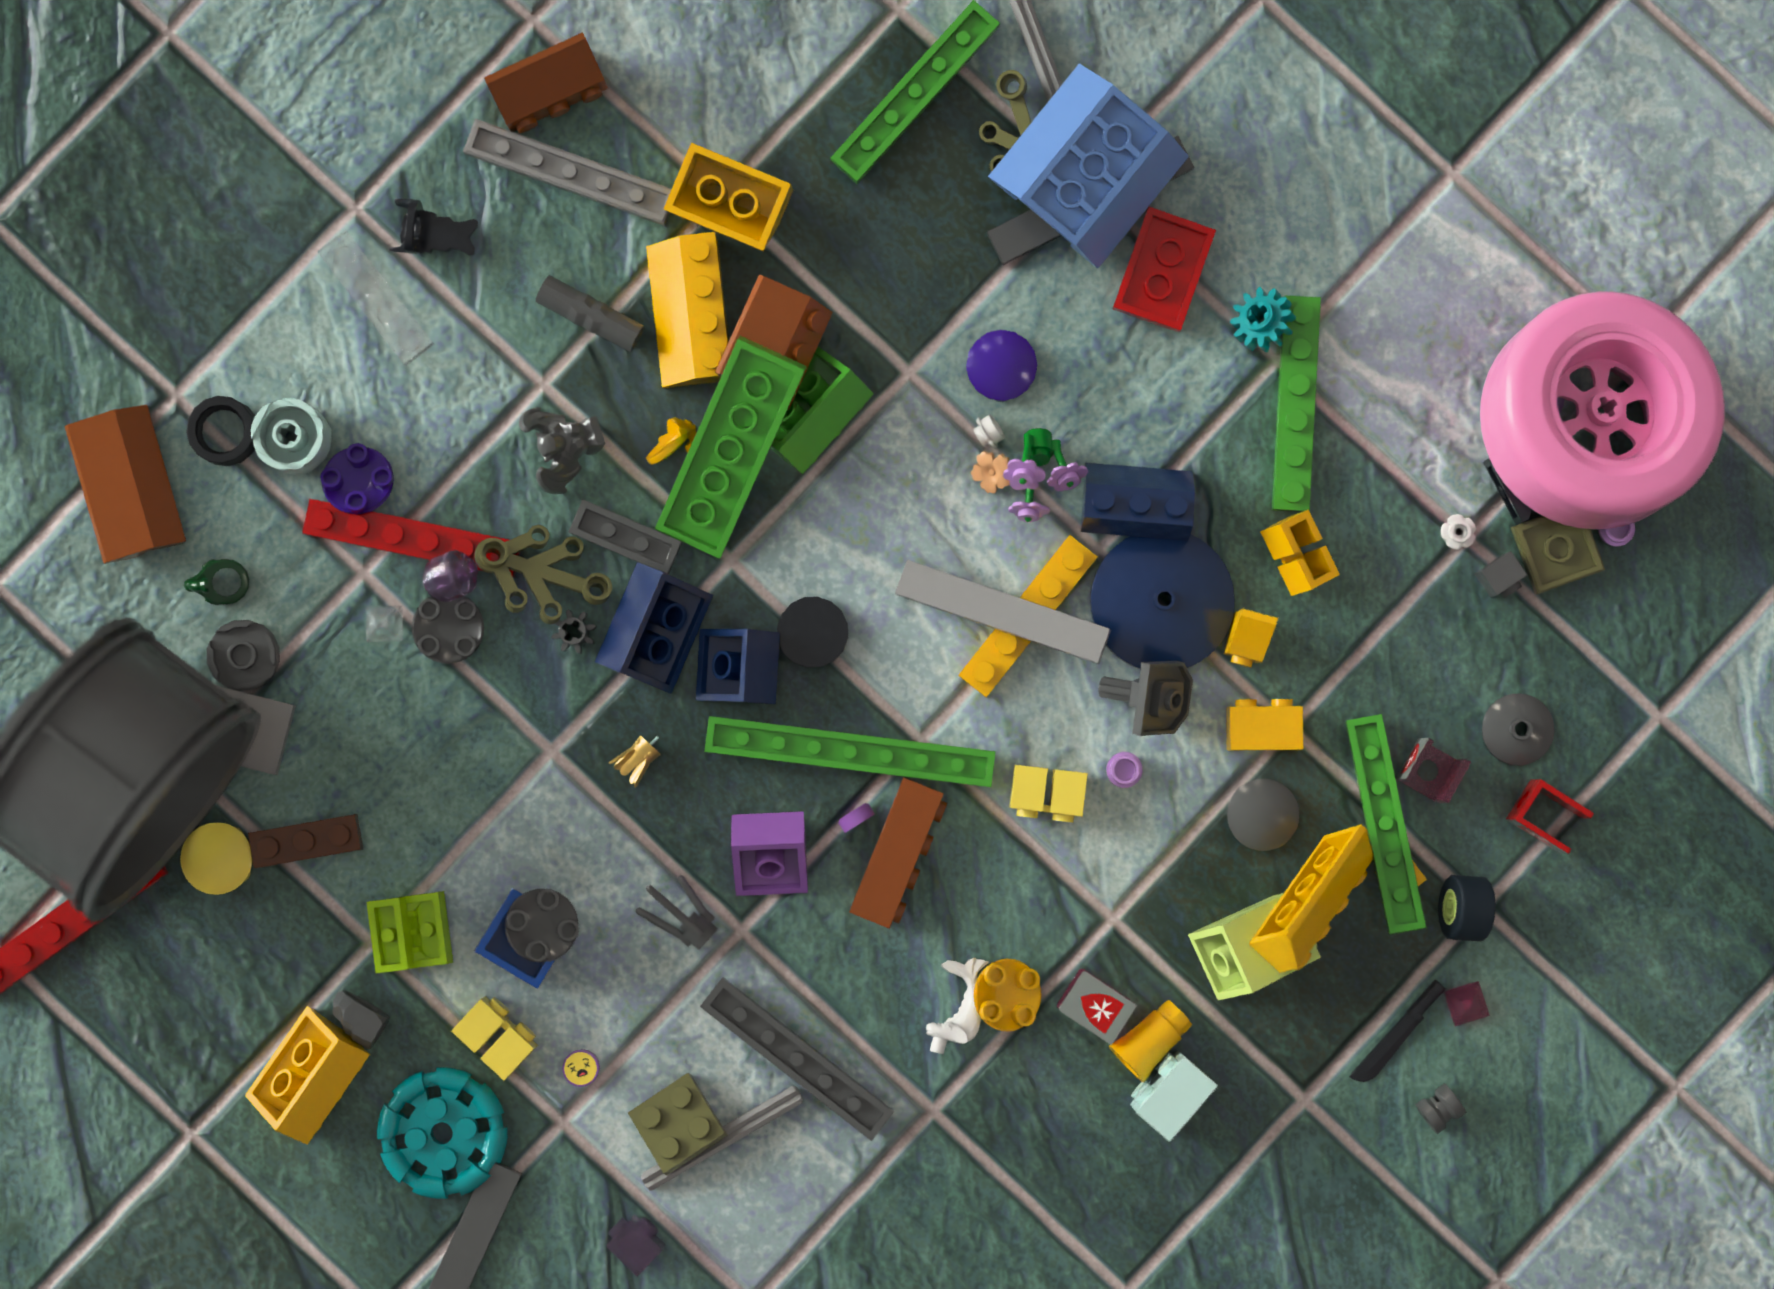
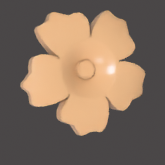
(990, 471)

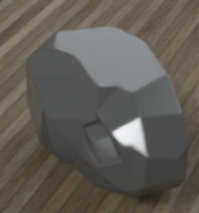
(359, 1018)

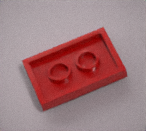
(1164, 269)

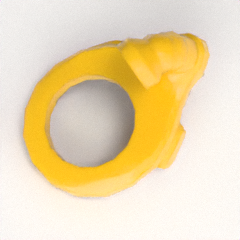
(677, 433)

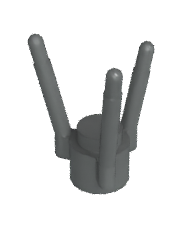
(696, 928)

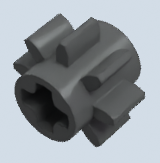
(564, 635)

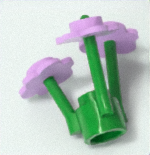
(1025, 475)

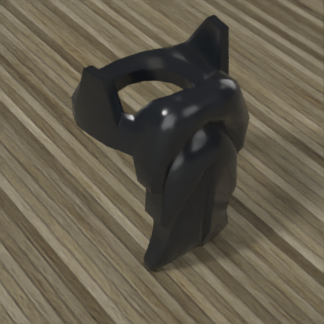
(426, 232)

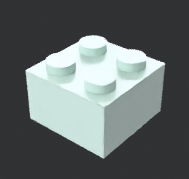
(1172, 1094)

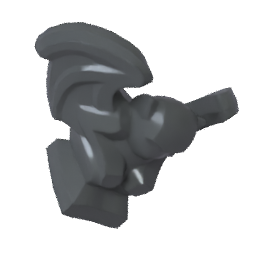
(561, 443)

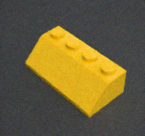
(688, 308)
(1314, 899)

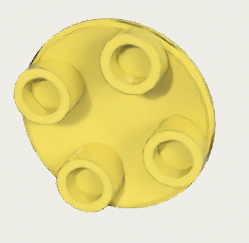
(216, 858)

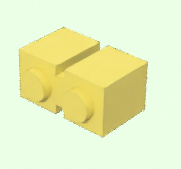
(1066, 793)
(482, 1023)

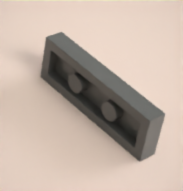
(625, 537)

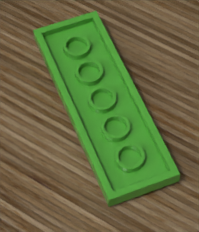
(730, 446)

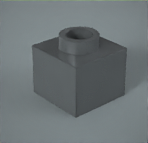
(1501, 575)

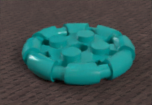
(424, 1146)

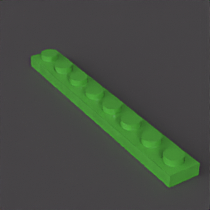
(850, 751)

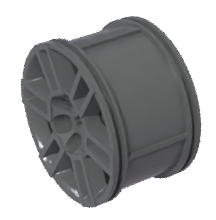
(116, 765)

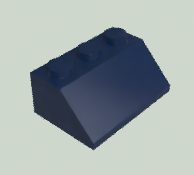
(1138, 502)
(654, 627)

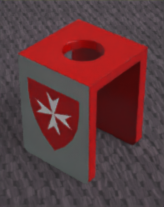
(1525, 801)

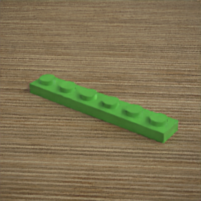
(915, 91)
(1296, 407)
(1385, 824)

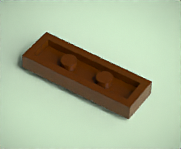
(305, 841)

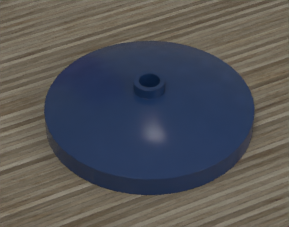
(1127, 600)

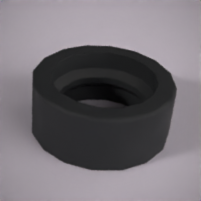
(195, 429)

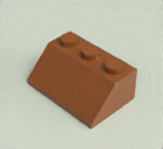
(547, 83)
(780, 321)

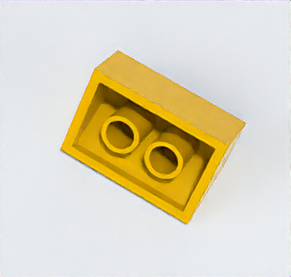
(728, 197)
(306, 1076)

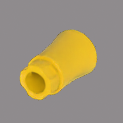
(1151, 1040)

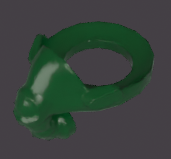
(203, 580)

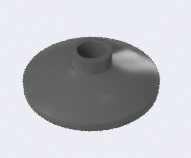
(1500, 733)

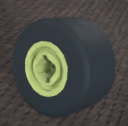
(1466, 908)

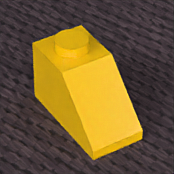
(1249, 637)

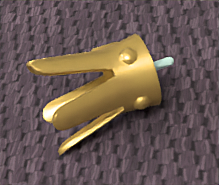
(638, 756)

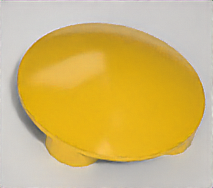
(1007, 995)

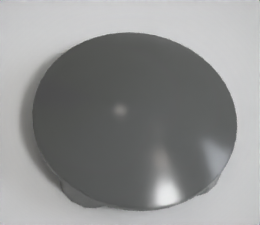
(447, 629)
(1263, 814)
(541, 925)

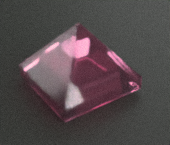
(1466, 1003)

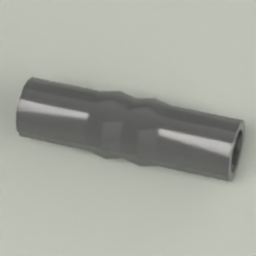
(589, 313)

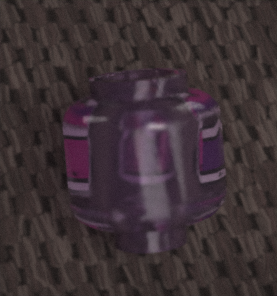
(450, 576)

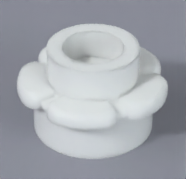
(988, 431)
(1455, 541)

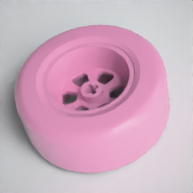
(1665, 372)

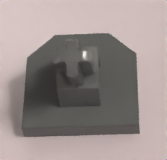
(1158, 696)

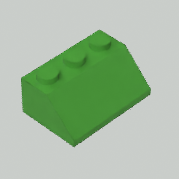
(820, 410)

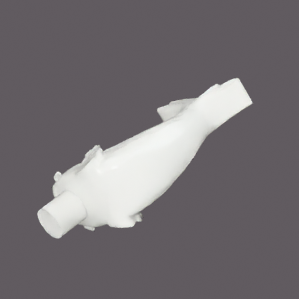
(966, 1022)

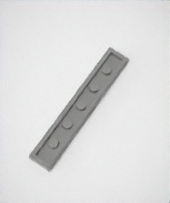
(568, 171)
(1003, 612)

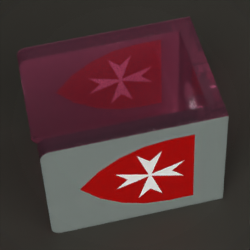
(1448, 777)
(1096, 1006)

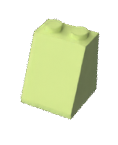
(1230, 960)

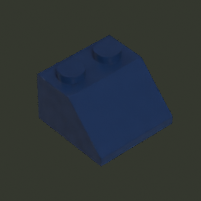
(737, 666)

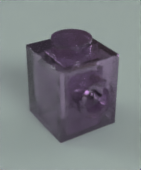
(635, 1243)

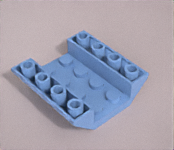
(1090, 164)

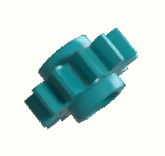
(1249, 322)

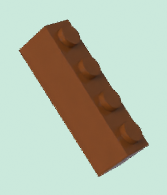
(897, 852)

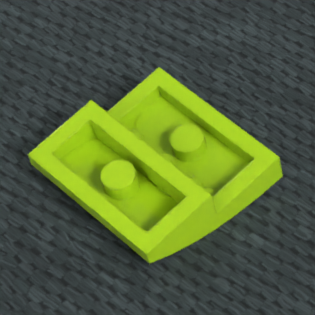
(409, 932)

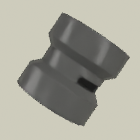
(1440, 1108)

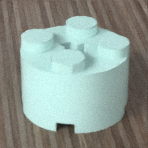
(298, 417)

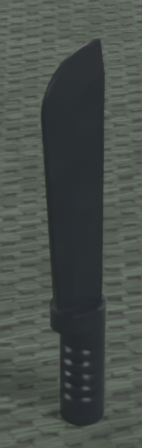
(1386, 1048)

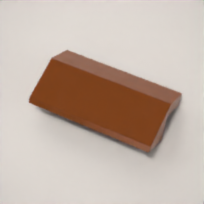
(125, 483)

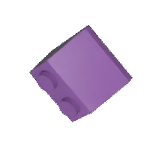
(769, 853)

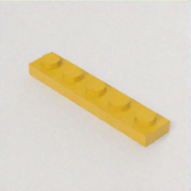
(1048, 590)

